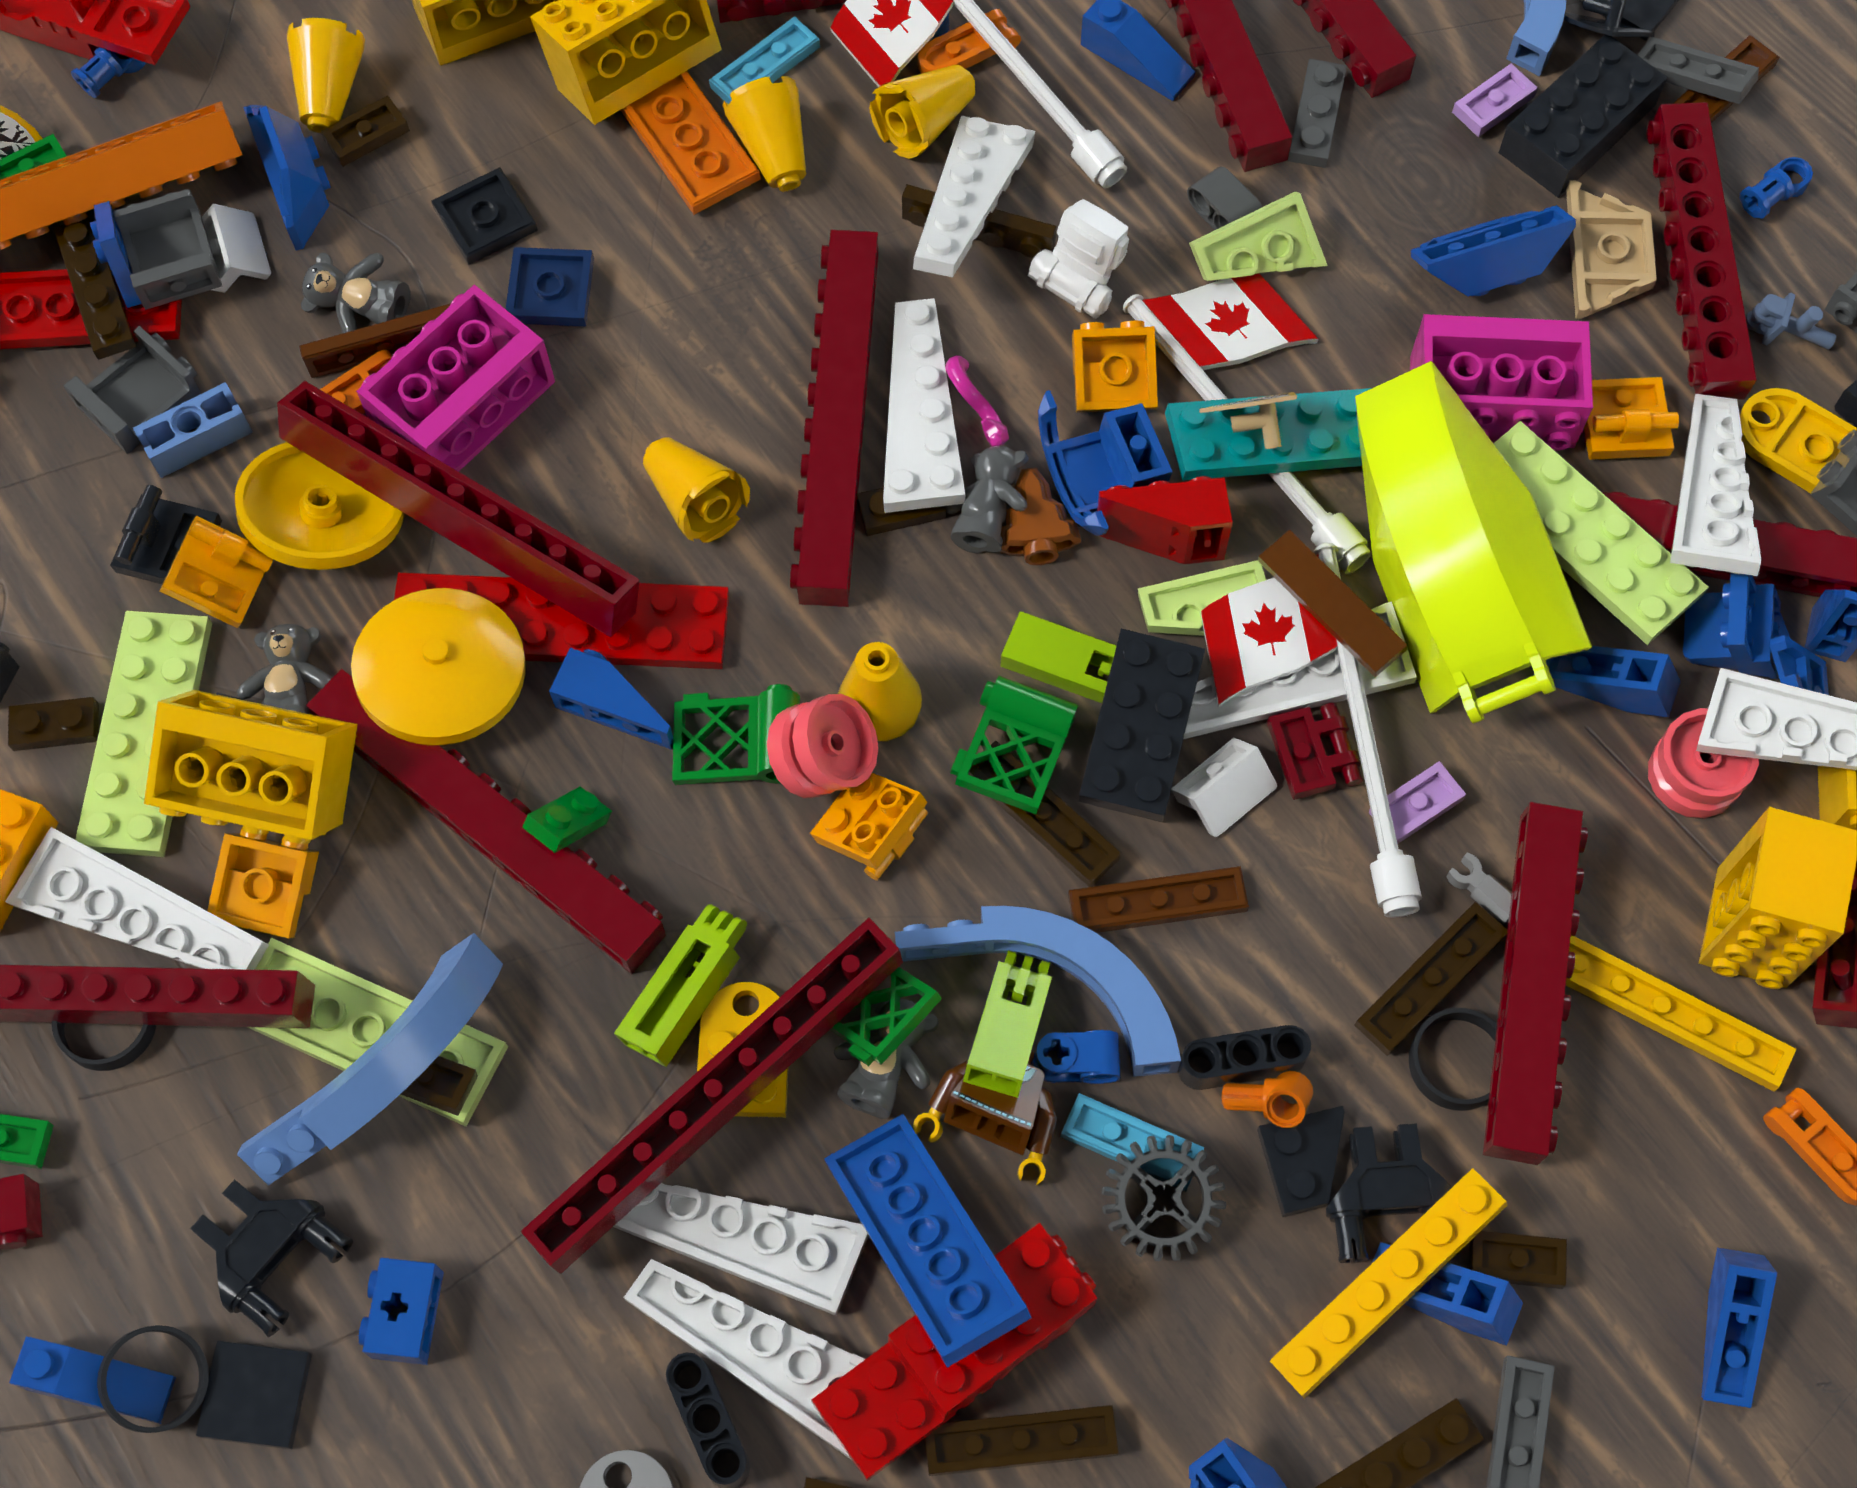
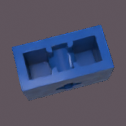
(411, 1334)

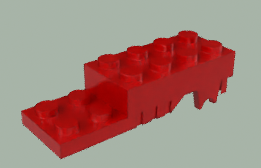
(81, 26)
(909, 1391)

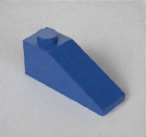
(1134, 46)
(1833, 625)
(1619, 678)
(598, 692)
(1468, 1301)
(1736, 1325)
(73, 1377)

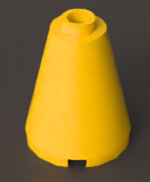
(323, 69)
(920, 107)
(771, 129)
(696, 489)
(884, 690)

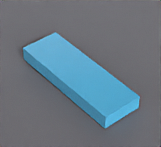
(768, 58)
(1112, 1132)

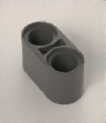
(1221, 198)

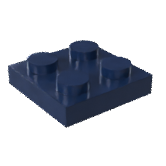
(550, 286)

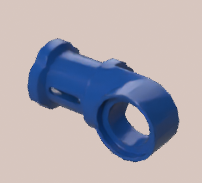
(102, 69)
(1775, 187)

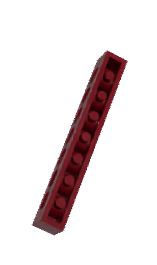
(1709, 231)

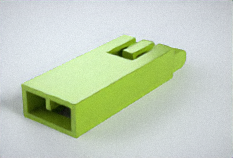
(1057, 656)
(675, 1003)
(1008, 1027)

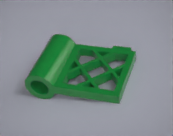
(1024, 714)
(761, 715)
(900, 1022)

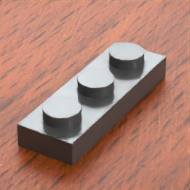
(1700, 70)
(1317, 113)
(1520, 1424)

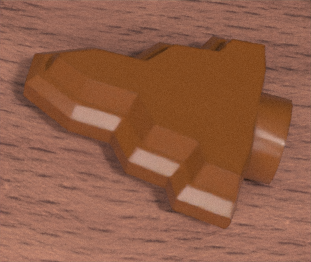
(1042, 527)

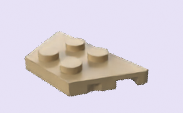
(1608, 250)

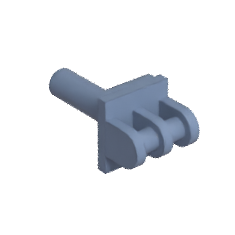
(1774, 317)

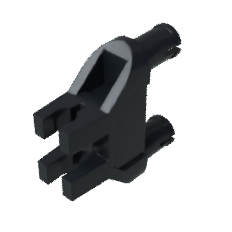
(1382, 1188)
(261, 1245)

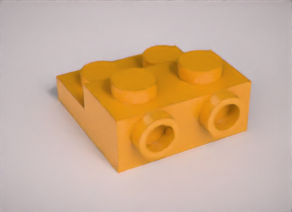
(1114, 366)
(262, 883)

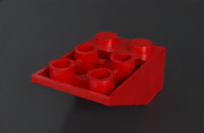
(1171, 520)

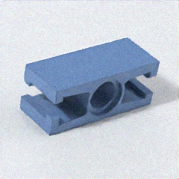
(167, 435)

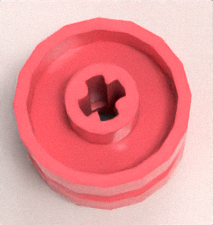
(822, 746)
(1692, 780)

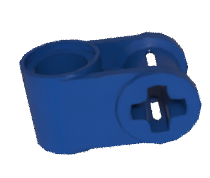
(1085, 1057)

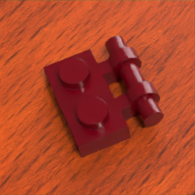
(1303, 755)

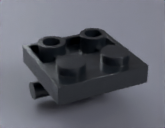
(155, 535)

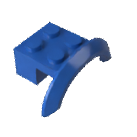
(1118, 454)

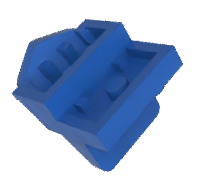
(1735, 627)

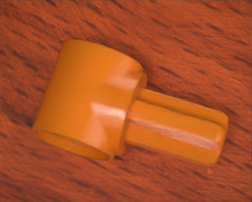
(1268, 1099)

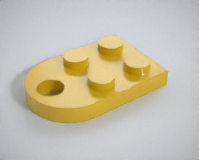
(1797, 438)
(722, 1024)

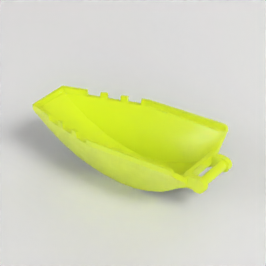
(1460, 548)

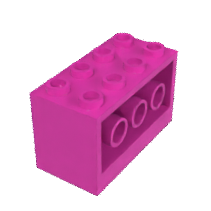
(1514, 372)
(459, 380)

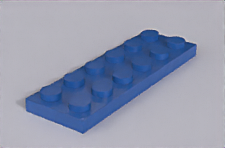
(927, 1240)

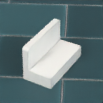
(235, 244)
(1226, 785)

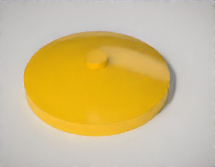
(310, 513)
(438, 666)

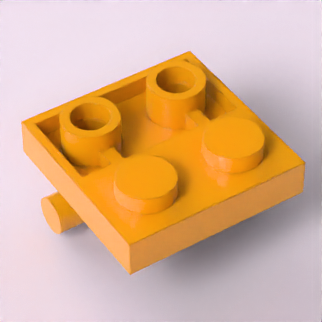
(1629, 419)
(216, 572)
(872, 823)

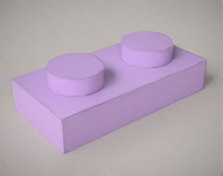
(1494, 100)
(1423, 800)

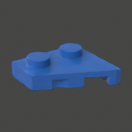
(111, 249)
(1798, 665)

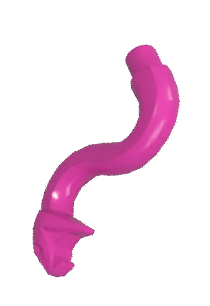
(992, 425)

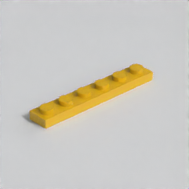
(1679, 1015)
(1388, 1283)

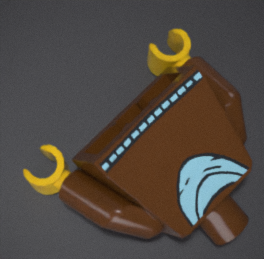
(994, 1116)

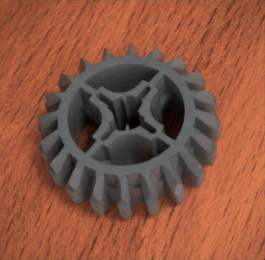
(1193, 1225)

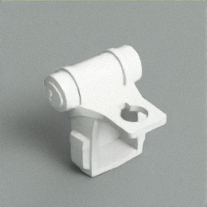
(1082, 262)

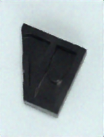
(1303, 1159)

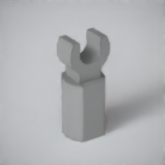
(1484, 888)

